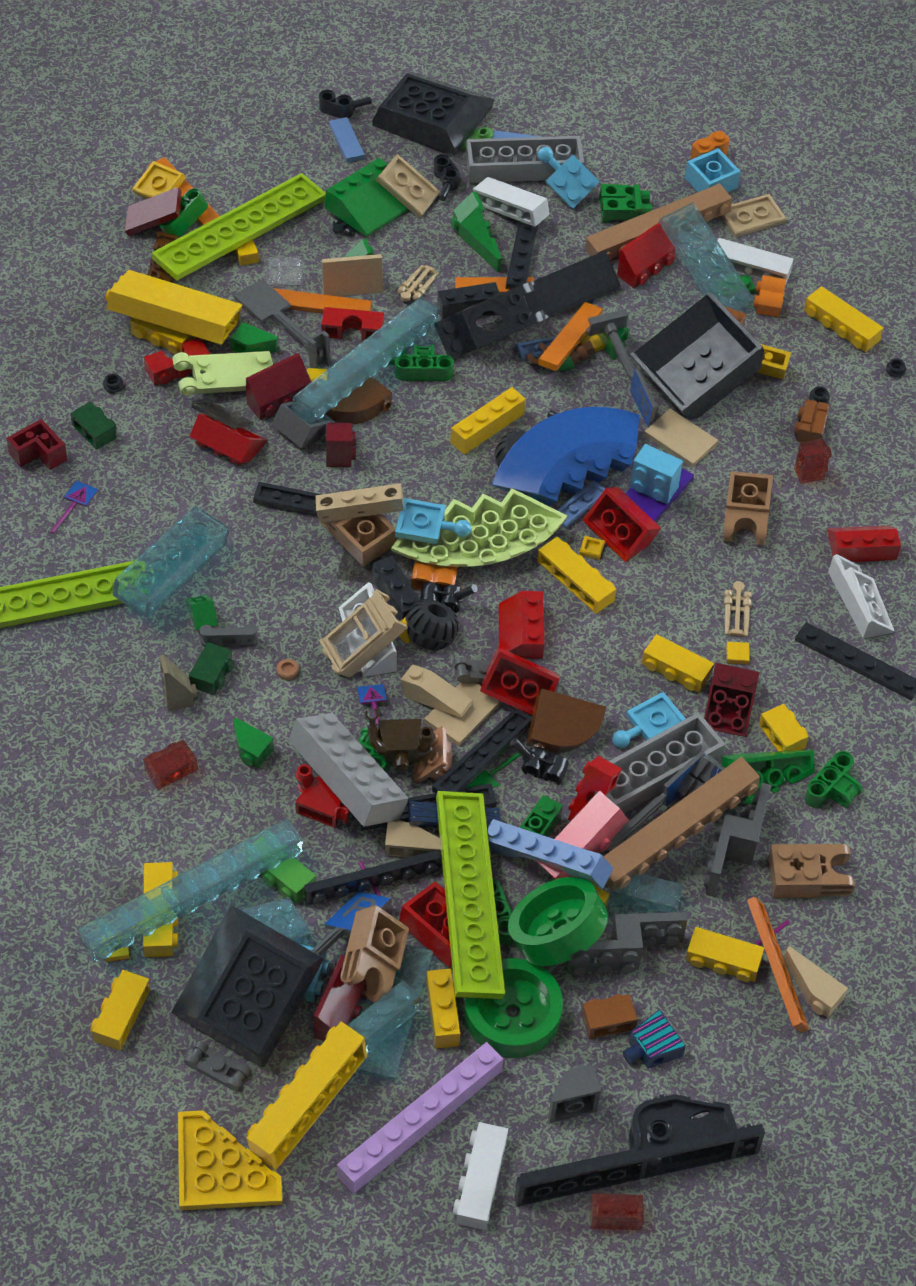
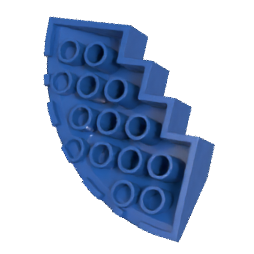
(567, 451)

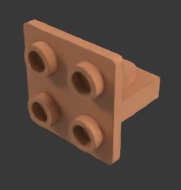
(436, 762)

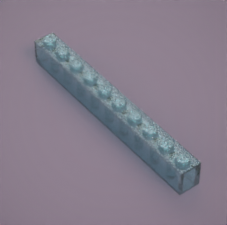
(365, 360)
(190, 890)

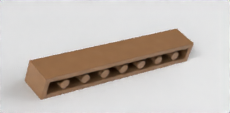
(710, 203)
(680, 822)

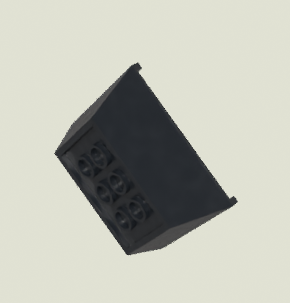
(432, 112)
(700, 357)
(247, 986)

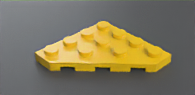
(219, 1170)

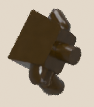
(399, 740)

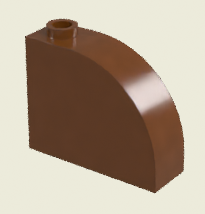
(362, 403)
(563, 722)

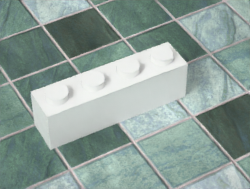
(512, 201)
(755, 261)
(481, 1177)

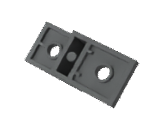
(736, 839)
(627, 940)

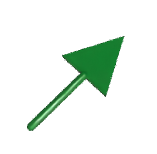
(486, 778)

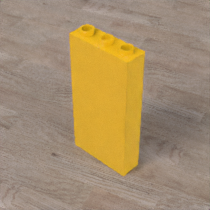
(173, 306)

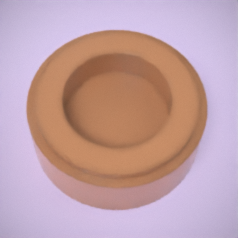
(287, 669)

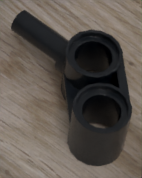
(341, 106)
(448, 173)
(450, 596)
(537, 764)

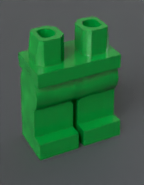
(623, 202)

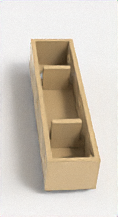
(370, 500)

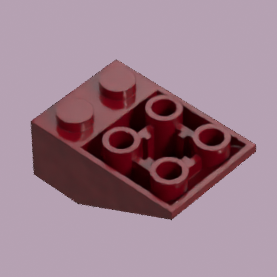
(731, 699)

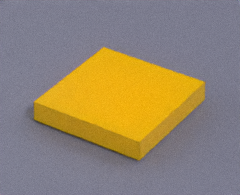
(158, 180)

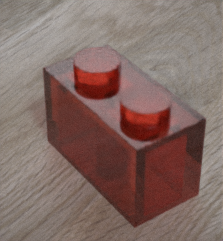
(812, 461)
(170, 764)
(616, 1211)

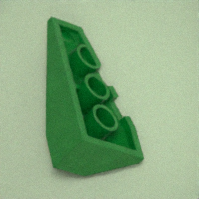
(475, 231)
(776, 767)

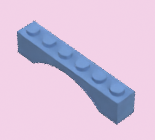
(576, 861)

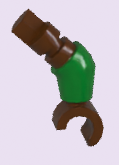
(580, 353)

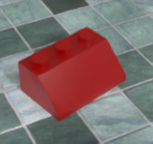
(645, 256)
(236, 443)
(621, 523)
(865, 543)
(522, 624)
(516, 680)
(428, 921)

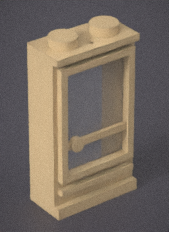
(362, 635)

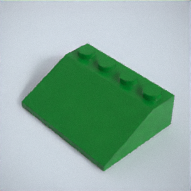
(363, 201)

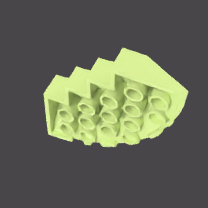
(496, 535)

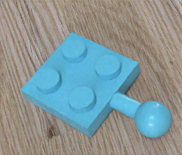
(570, 180)
(424, 522)
(649, 720)

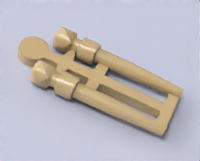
(406, 296)
(738, 587)

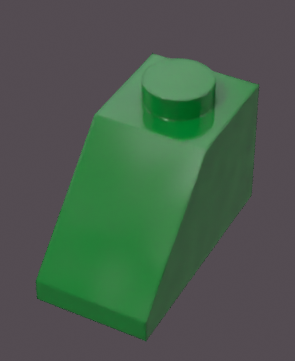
(201, 611)
(252, 743)

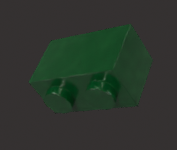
(93, 425)
(211, 668)

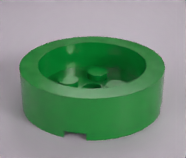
(558, 921)
(540, 1007)

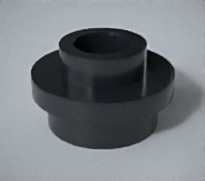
(899, 365)
(109, 380)
(819, 391)

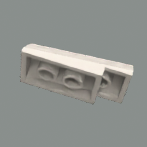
(860, 598)
(385, 660)

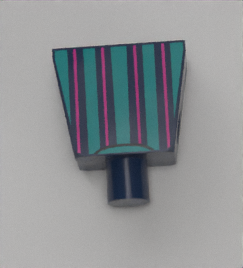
(654, 1042)

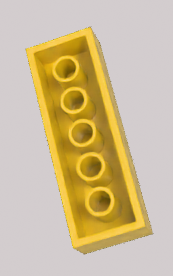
(307, 1095)

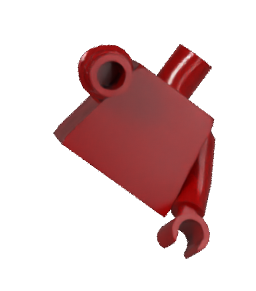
(318, 800)

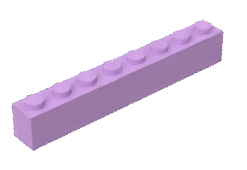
(419, 1118)

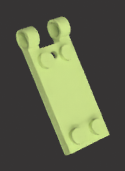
(221, 371)

